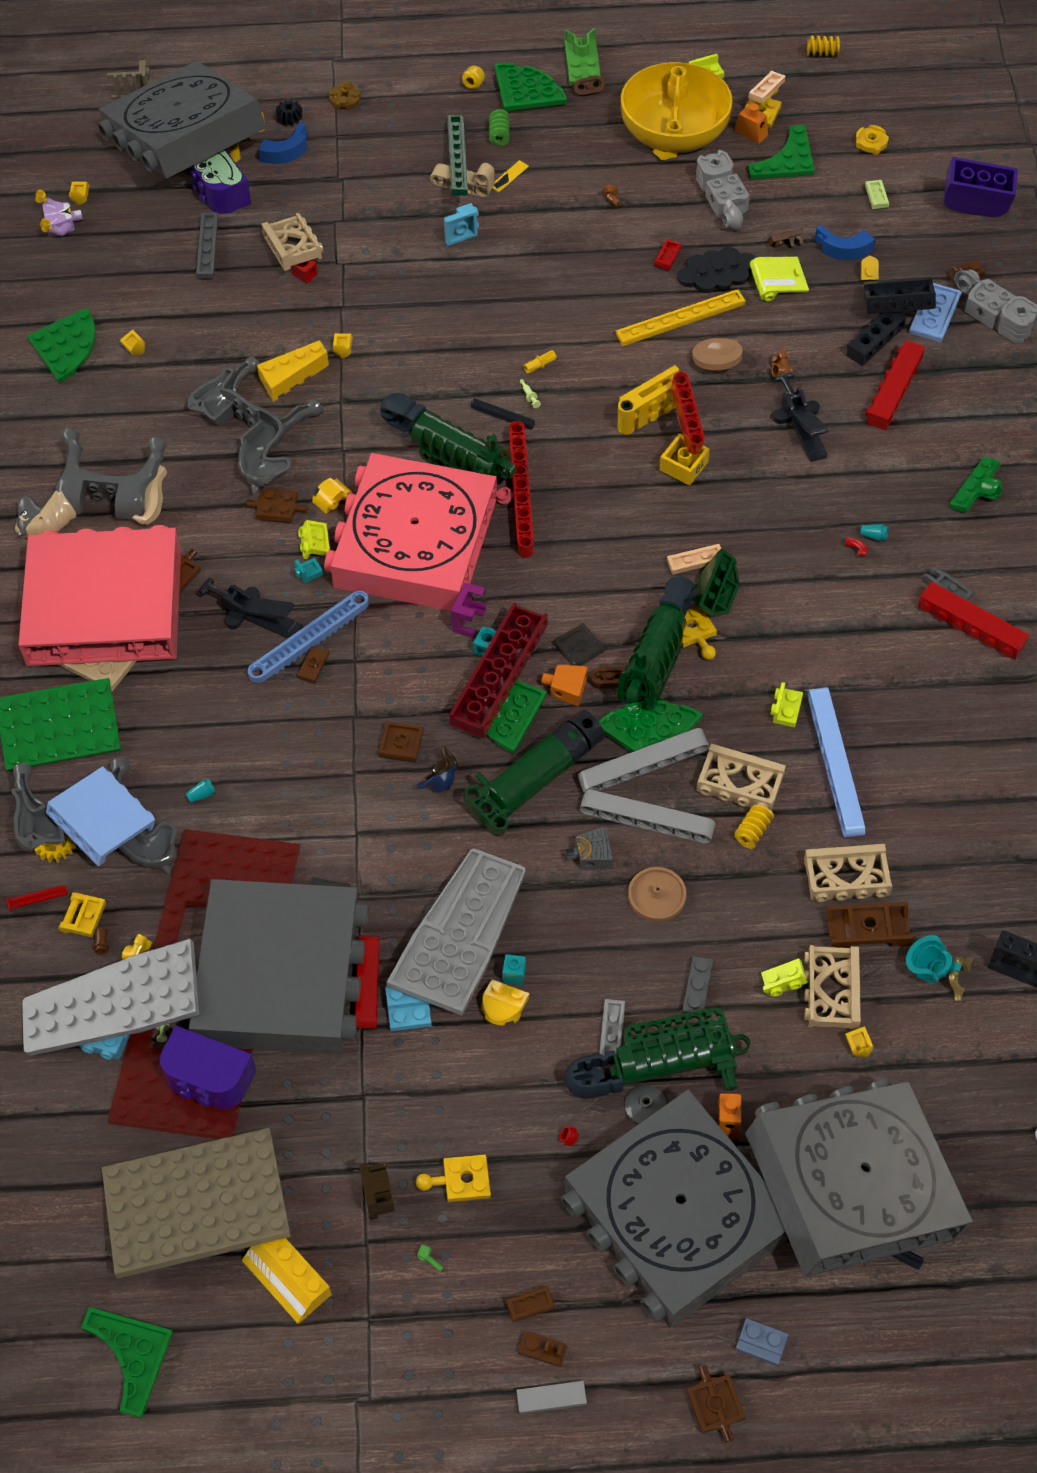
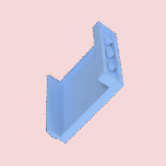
(99, 814)

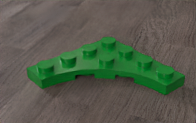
(791, 161)
(139, 1351)

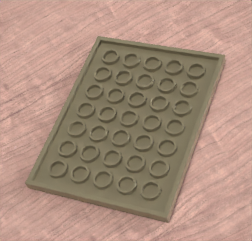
(194, 1203)

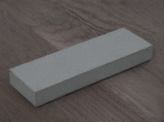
(612, 1025)
(551, 1397)

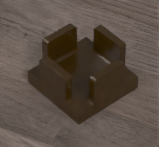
(376, 1189)

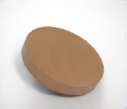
(717, 354)
(657, 894)

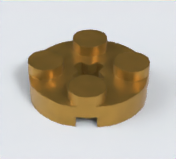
(338, 93)

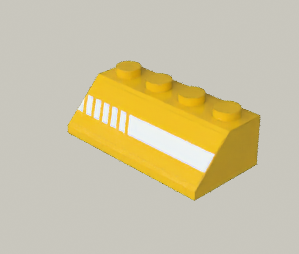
(287, 1277)

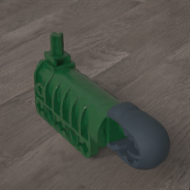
(444, 443)
(658, 645)
(661, 1054)

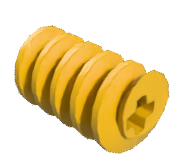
(823, 45)
(753, 826)

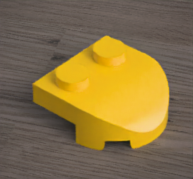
(503, 1003)

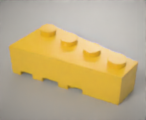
(292, 368)

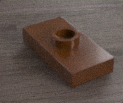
(313, 664)
(530, 1304)

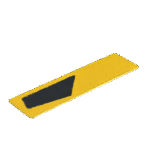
(509, 176)

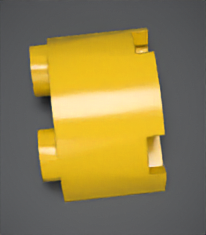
(330, 494)

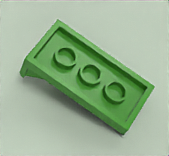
(581, 56)

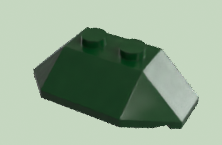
(718, 585)

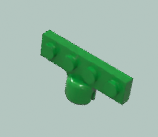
(979, 485)

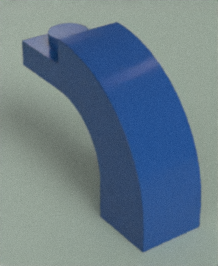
(284, 151)
(844, 248)

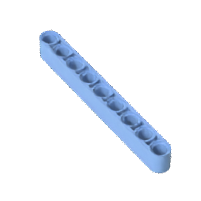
(836, 762)

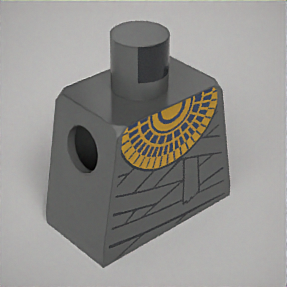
(592, 850)

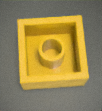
(680, 463)

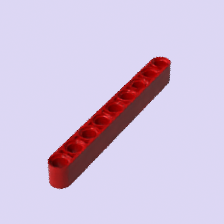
(521, 490)

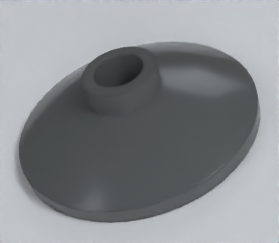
(636, 1109)

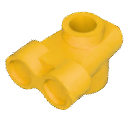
(140, 946)

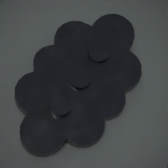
(716, 270)

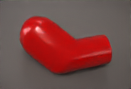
(858, 544)

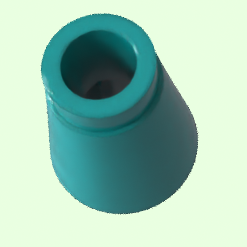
(876, 531)
(201, 791)

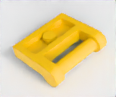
(88, 915)

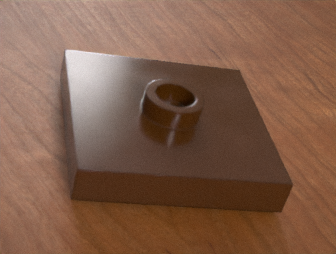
(401, 741)

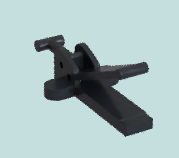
(802, 418)
(250, 607)

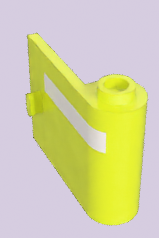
(778, 275)

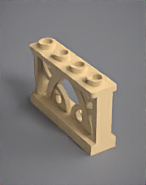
(294, 254)
(746, 795)
(851, 855)
(849, 966)

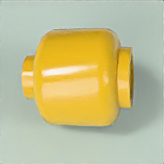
(473, 77)

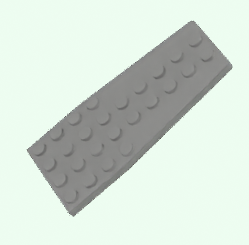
(459, 933)
(114, 1000)

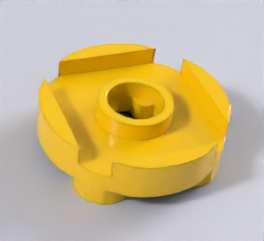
(872, 146)

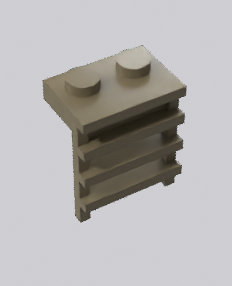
(139, 78)

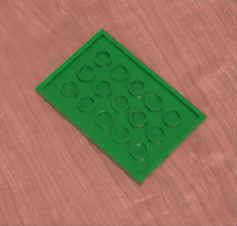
(59, 724)

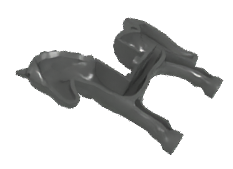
(221, 402)
(36, 827)

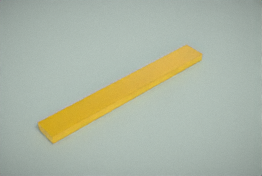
(680, 317)

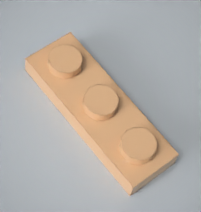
(766, 87)
(692, 559)

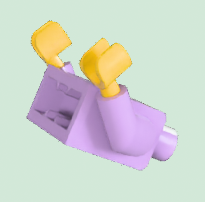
(57, 216)

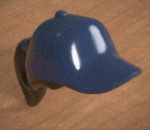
(442, 774)

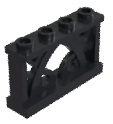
(899, 295)
(1015, 958)

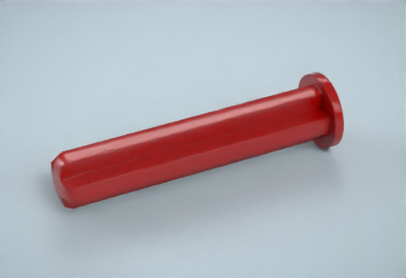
(36, 897)

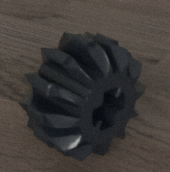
(289, 112)

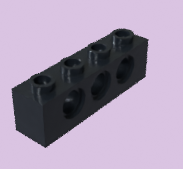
(875, 336)

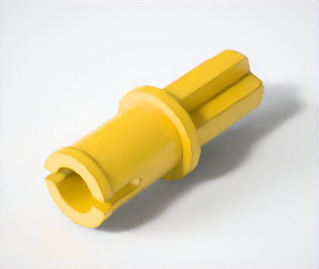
(539, 362)

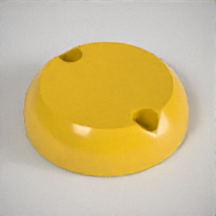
(676, 106)

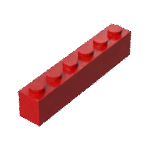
(895, 384)
(973, 620)

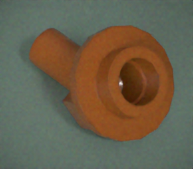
(610, 191)

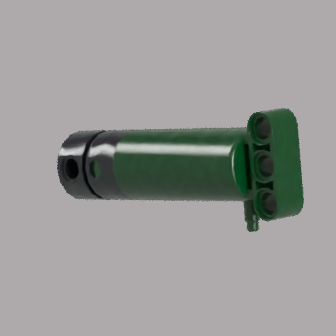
(533, 771)

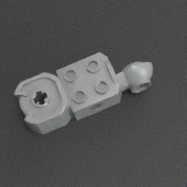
(722, 188)
(997, 307)

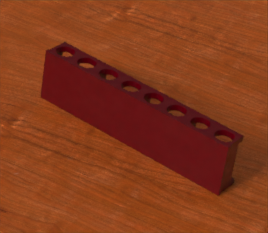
(498, 670)

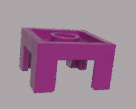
(465, 608)

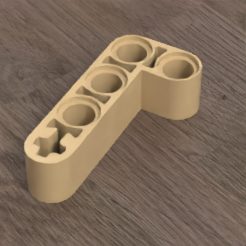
(478, 182)

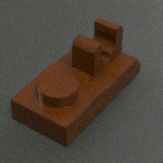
(779, 239)
(974, 265)
(542, 1349)

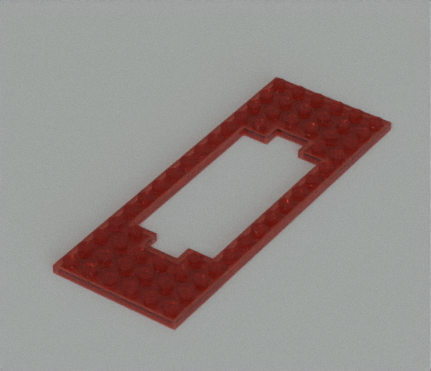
(142, 1090)

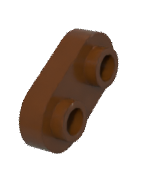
(588, 86)
(607, 675)

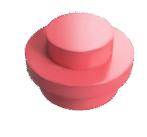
(504, 495)

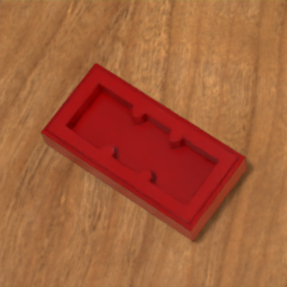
(668, 254)

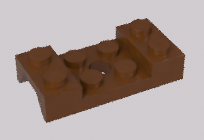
(848, 928)

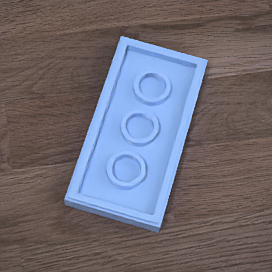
(934, 322)

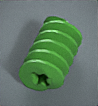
(499, 127)

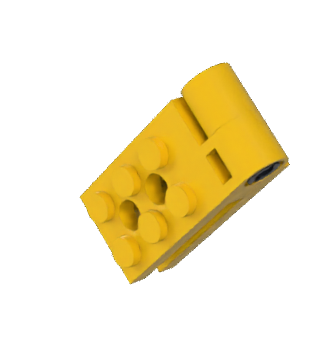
(646, 402)

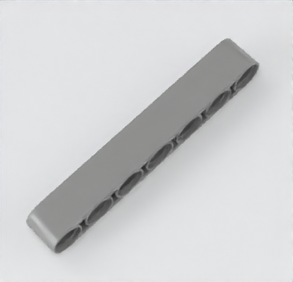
(644, 760)
(647, 816)

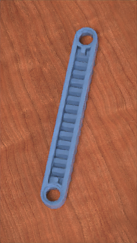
(308, 636)

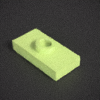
(877, 194)

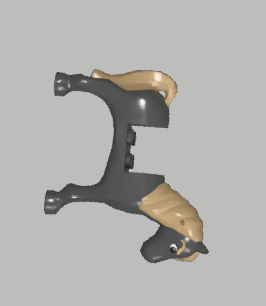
(131, 493)

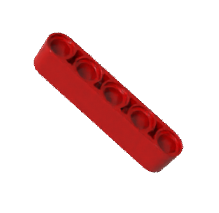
(683, 408)
(369, 973)

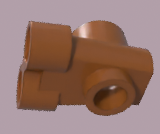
(780, 364)

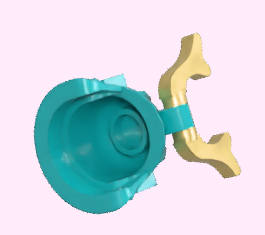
(932, 962)

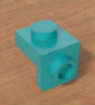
(308, 570)

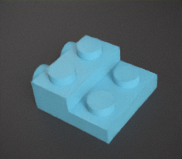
(461, 225)
(406, 1011)
(107, 1048)

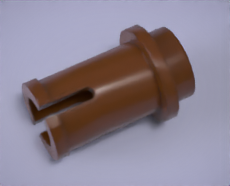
(101, 946)

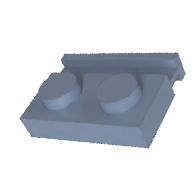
(761, 1342)

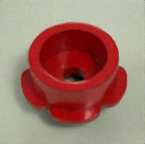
(569, 1135)

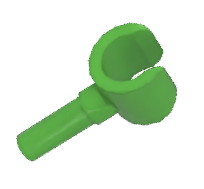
(423, 1255)

